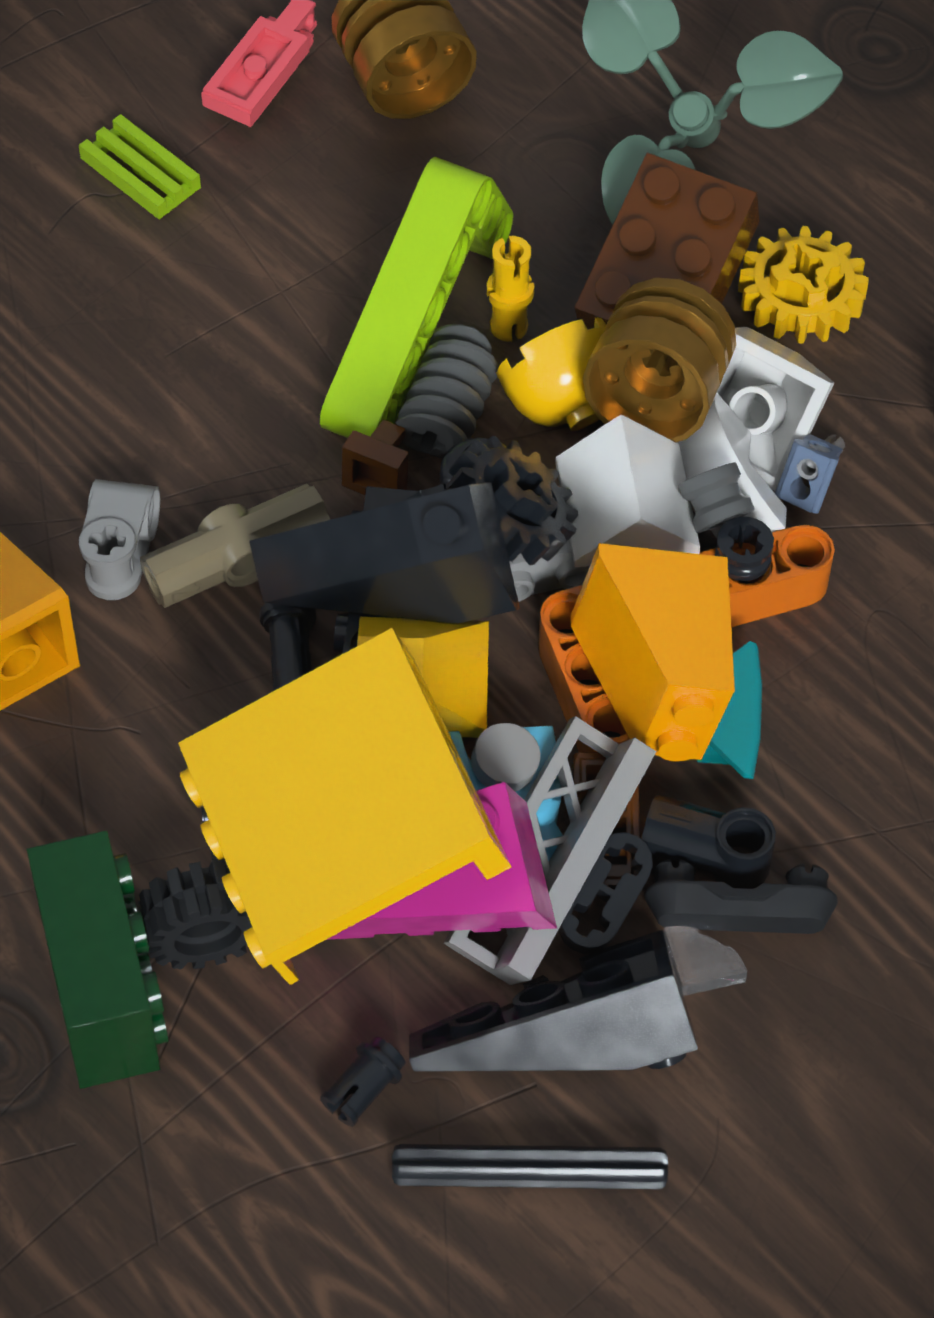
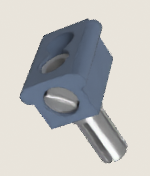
(814, 461)

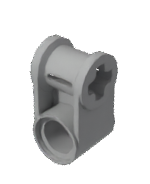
(116, 534)

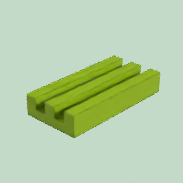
(148, 161)

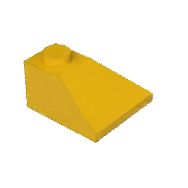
(451, 663)

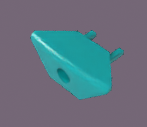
(739, 730)

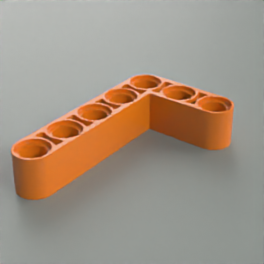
(775, 592)

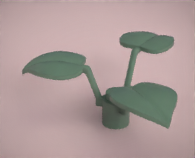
(779, 74)

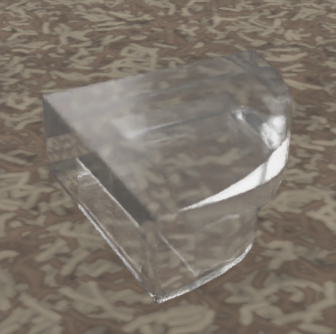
(703, 961)

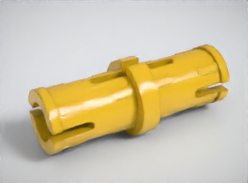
(510, 288)

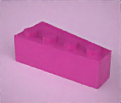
(465, 896)

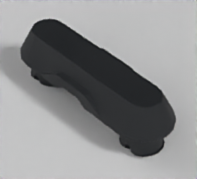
(793, 907)

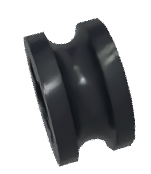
(741, 531)

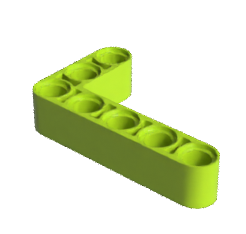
(445, 219)

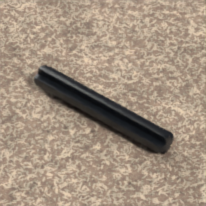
(529, 1166)

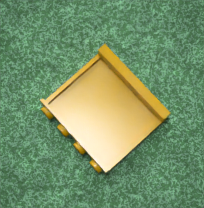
(335, 800)

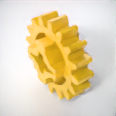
(803, 284)

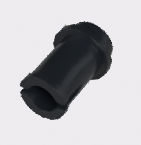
(365, 1078)

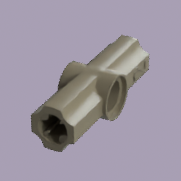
(222, 545)

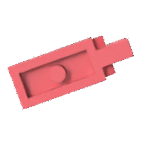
(261, 63)

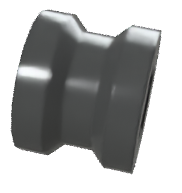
(716, 497)

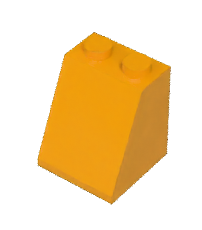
(34, 627)
(659, 643)

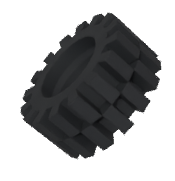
(192, 917)

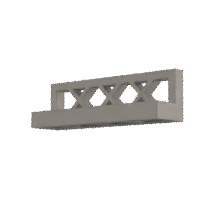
(576, 849)

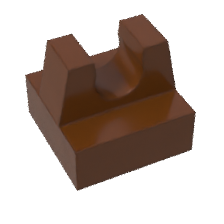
(375, 459)

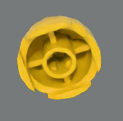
(549, 380)

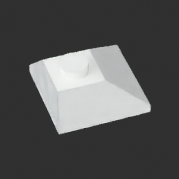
(774, 397)

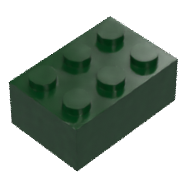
(99, 958)

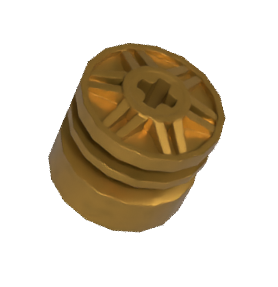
(405, 53)
(661, 357)

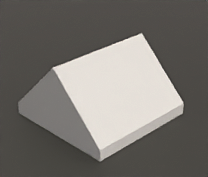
(626, 491)

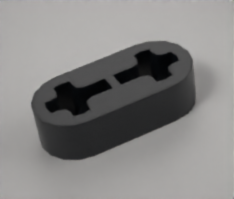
(618, 900)

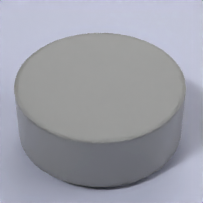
(505, 755)

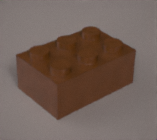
(671, 228)

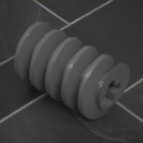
(448, 390)

